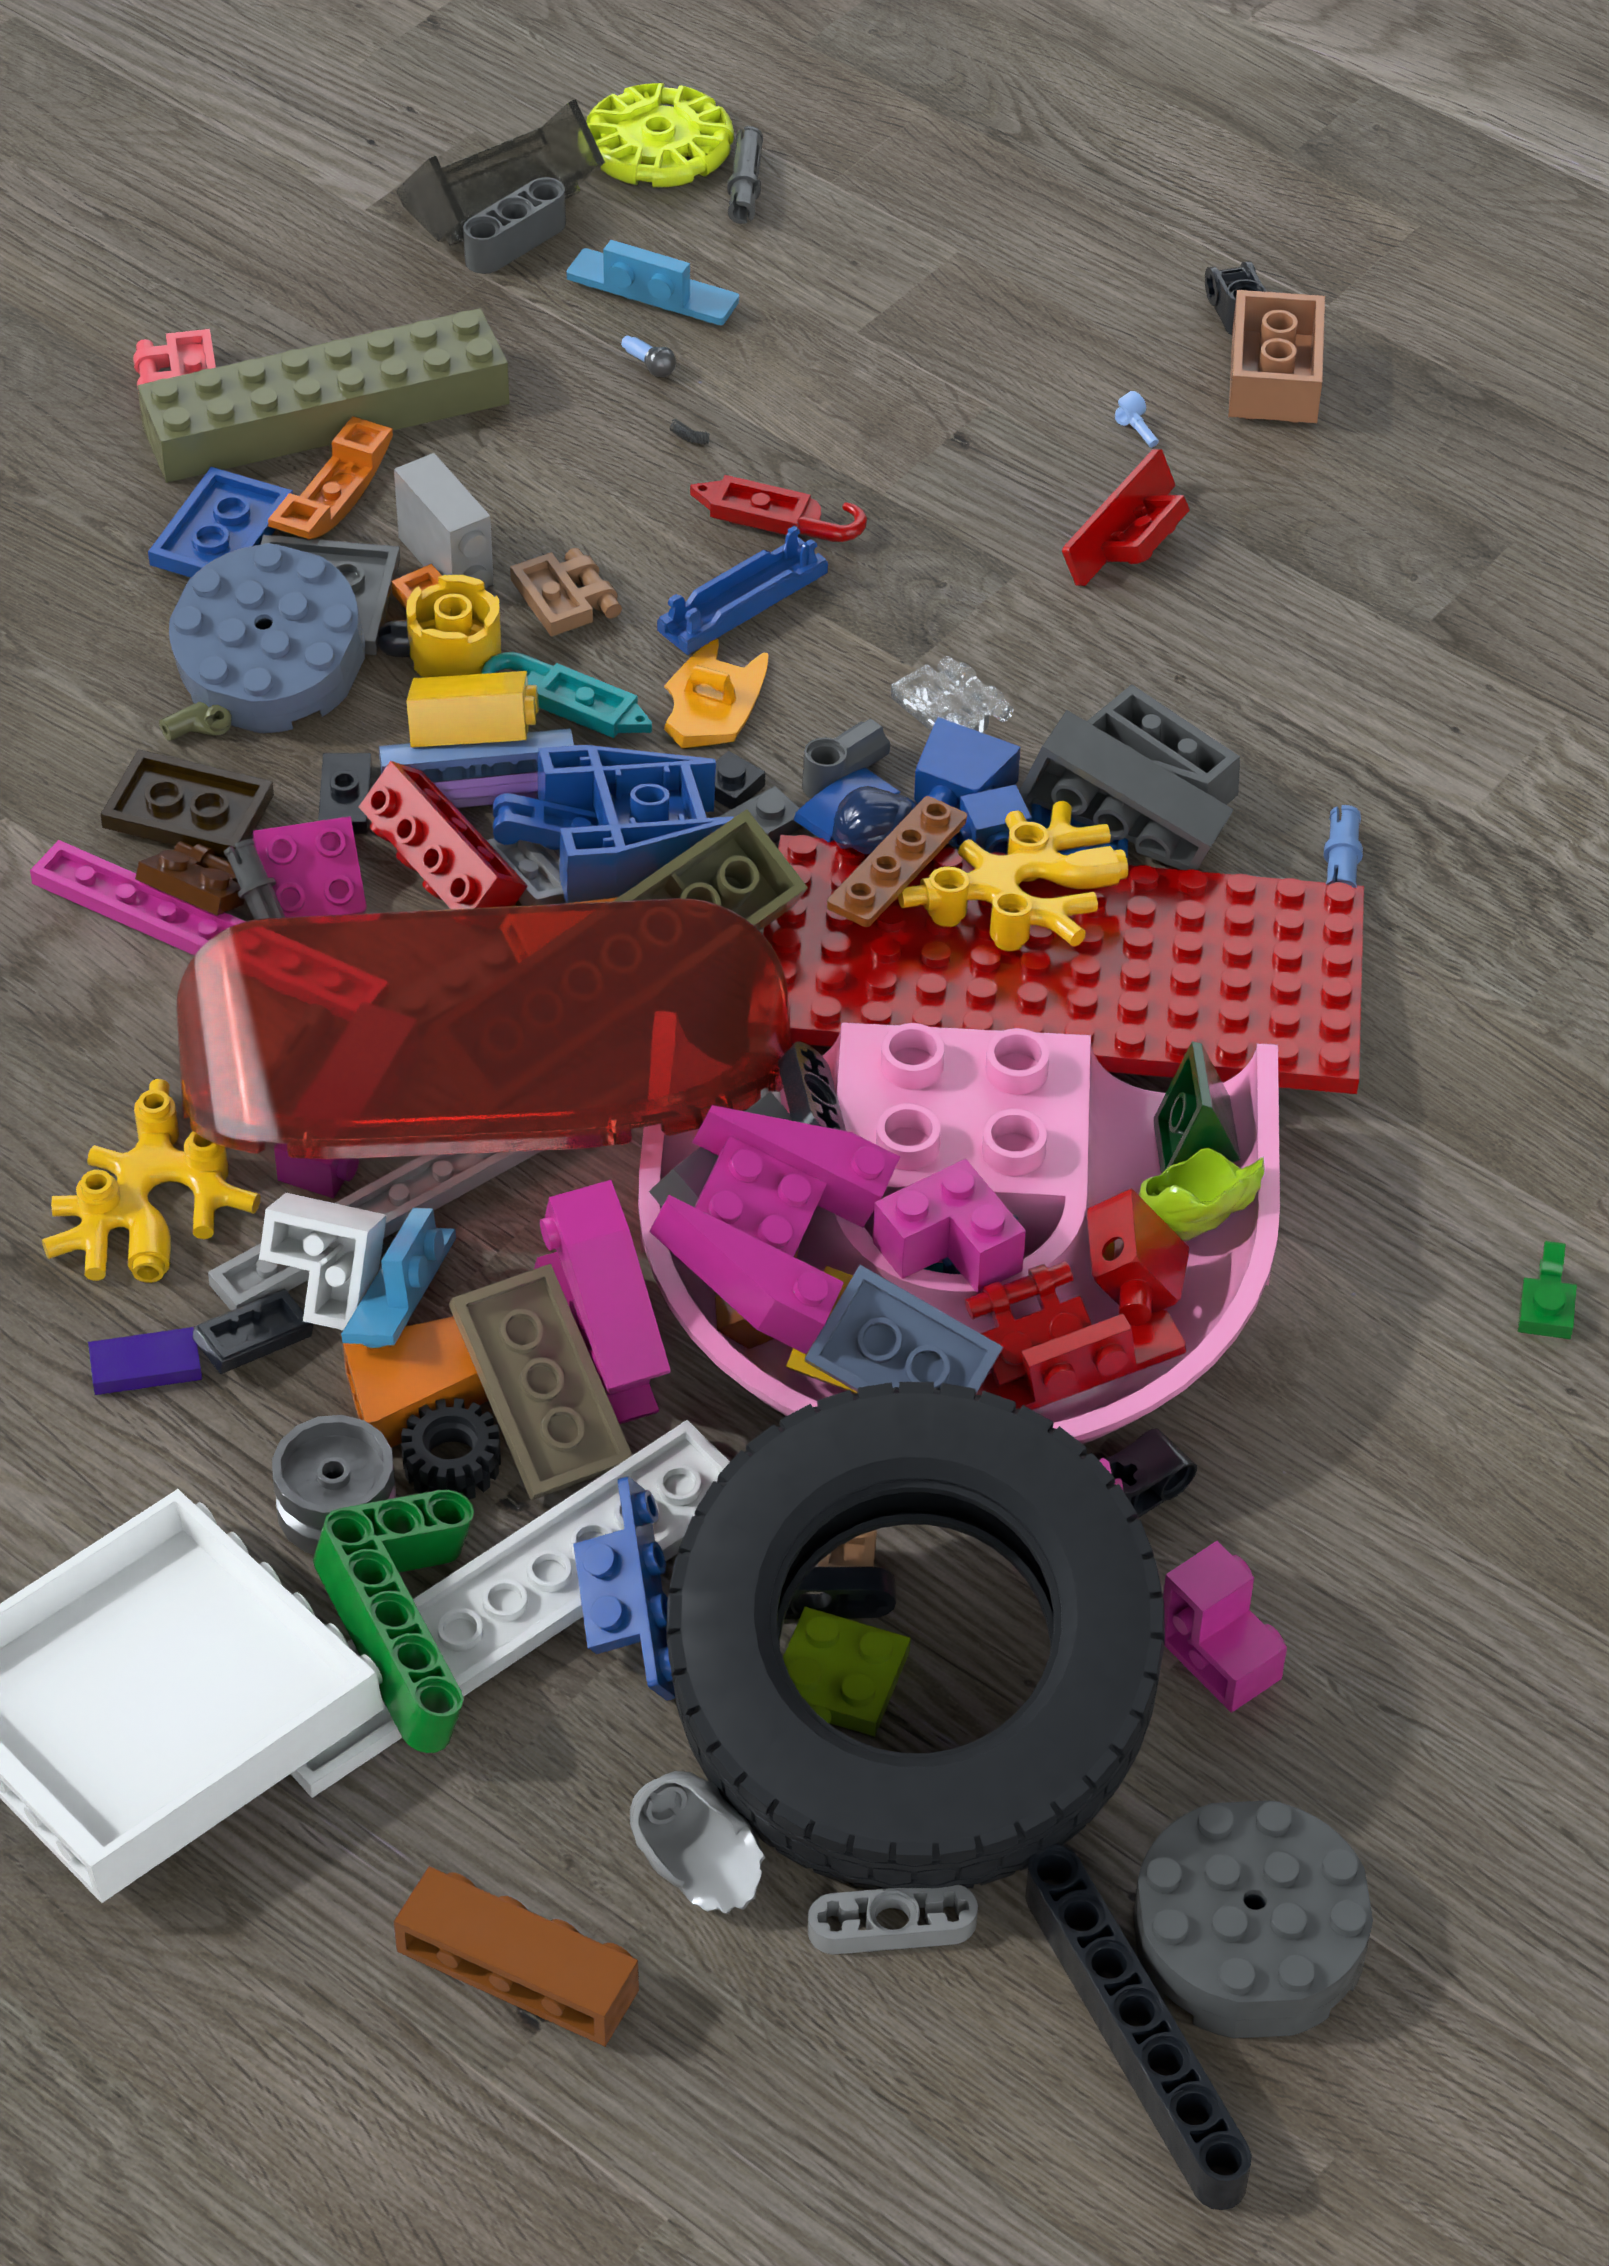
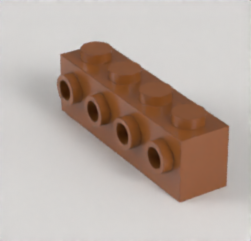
(517, 1955)

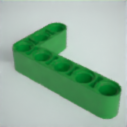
(360, 1568)

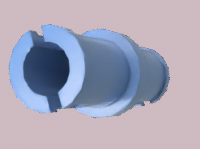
(1343, 848)

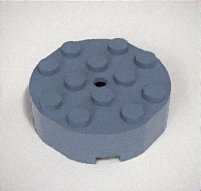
(268, 636)

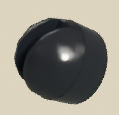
(394, 638)

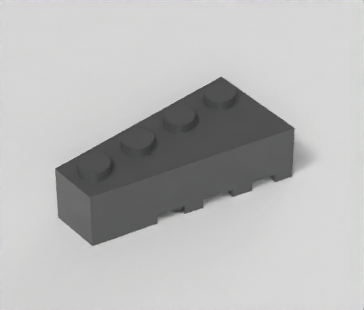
(1125, 791)

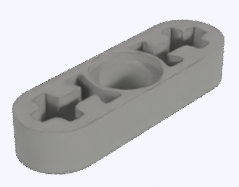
(851, 1939)

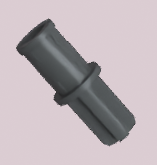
(253, 880)

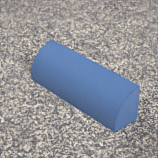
(475, 759)

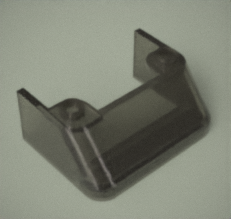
(452, 194)

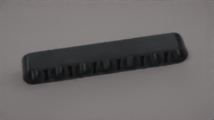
(1144, 2047)

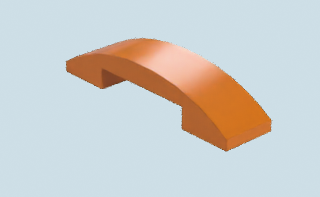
(339, 484)

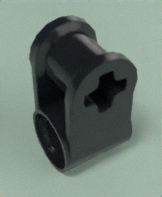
(1223, 285)
(1152, 1470)

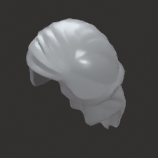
(697, 1841)

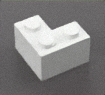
(334, 1244)

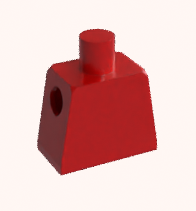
(1135, 1256)

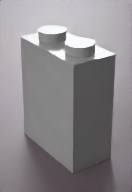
(442, 520)

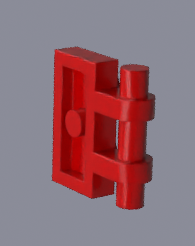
(1014, 1335)

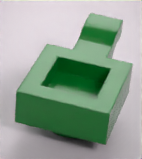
(1545, 1302)

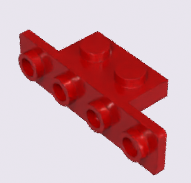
(1128, 522)
(1090, 1359)

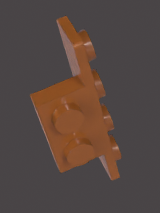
(896, 861)

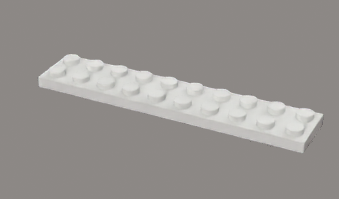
(530, 1584)

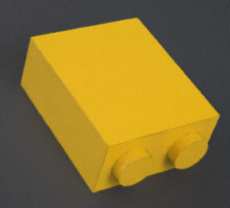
(471, 709)

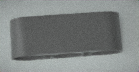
(514, 225)

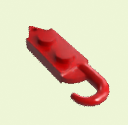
(774, 509)

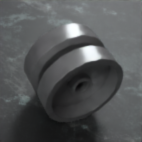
(325, 1468)

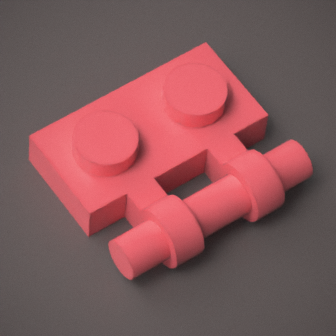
(184, 354)

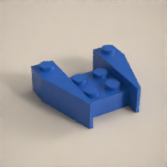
(645, 809)

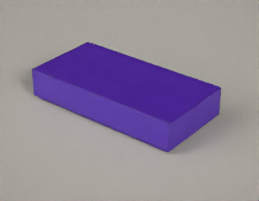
(144, 1361)

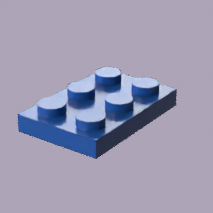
(216, 518)

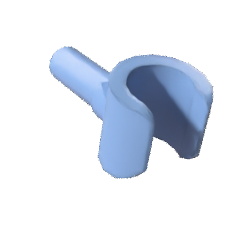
(1130, 411)

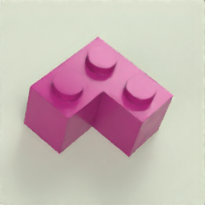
(952, 1218)
(1215, 1630)

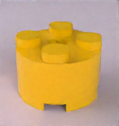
(453, 627)

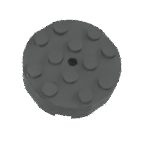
(1252, 1918)

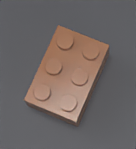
(1277, 356)

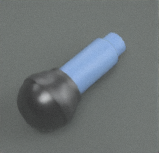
(658, 360)

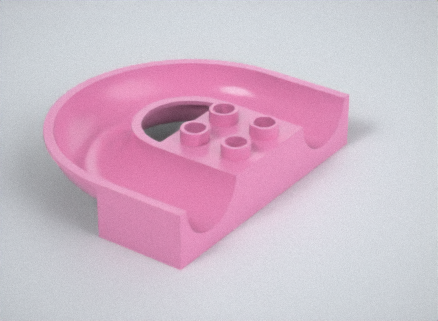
(1050, 1143)

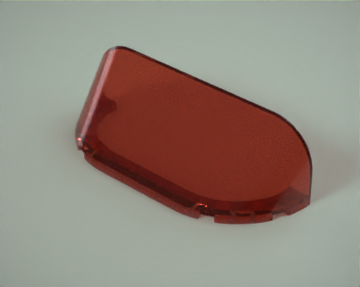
(478, 1028)

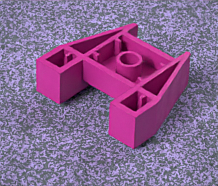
(758, 1209)
(606, 1294)

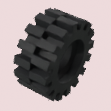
(451, 1425)

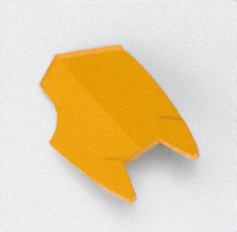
(712, 698)

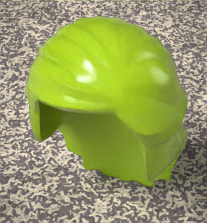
(1201, 1192)

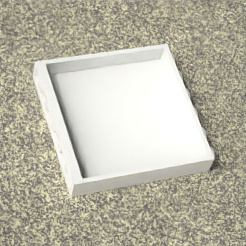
(162, 1692)

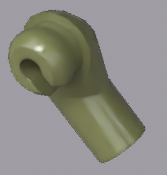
(196, 719)

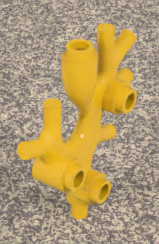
(1030, 856)
(124, 1203)

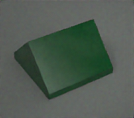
(1195, 1113)

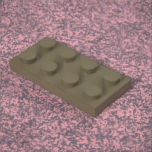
(540, 1381)

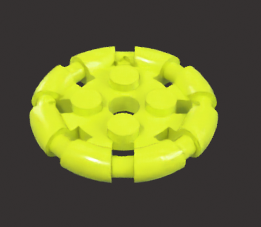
(651, 140)

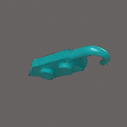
(577, 695)

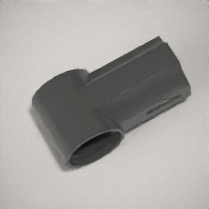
(832, 759)

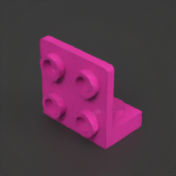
(313, 867)

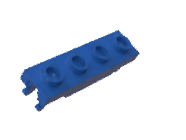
(741, 593)

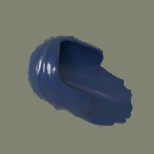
(869, 817)

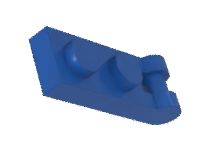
(535, 820)

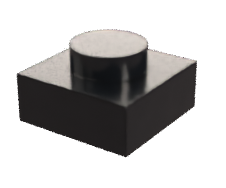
(736, 780)

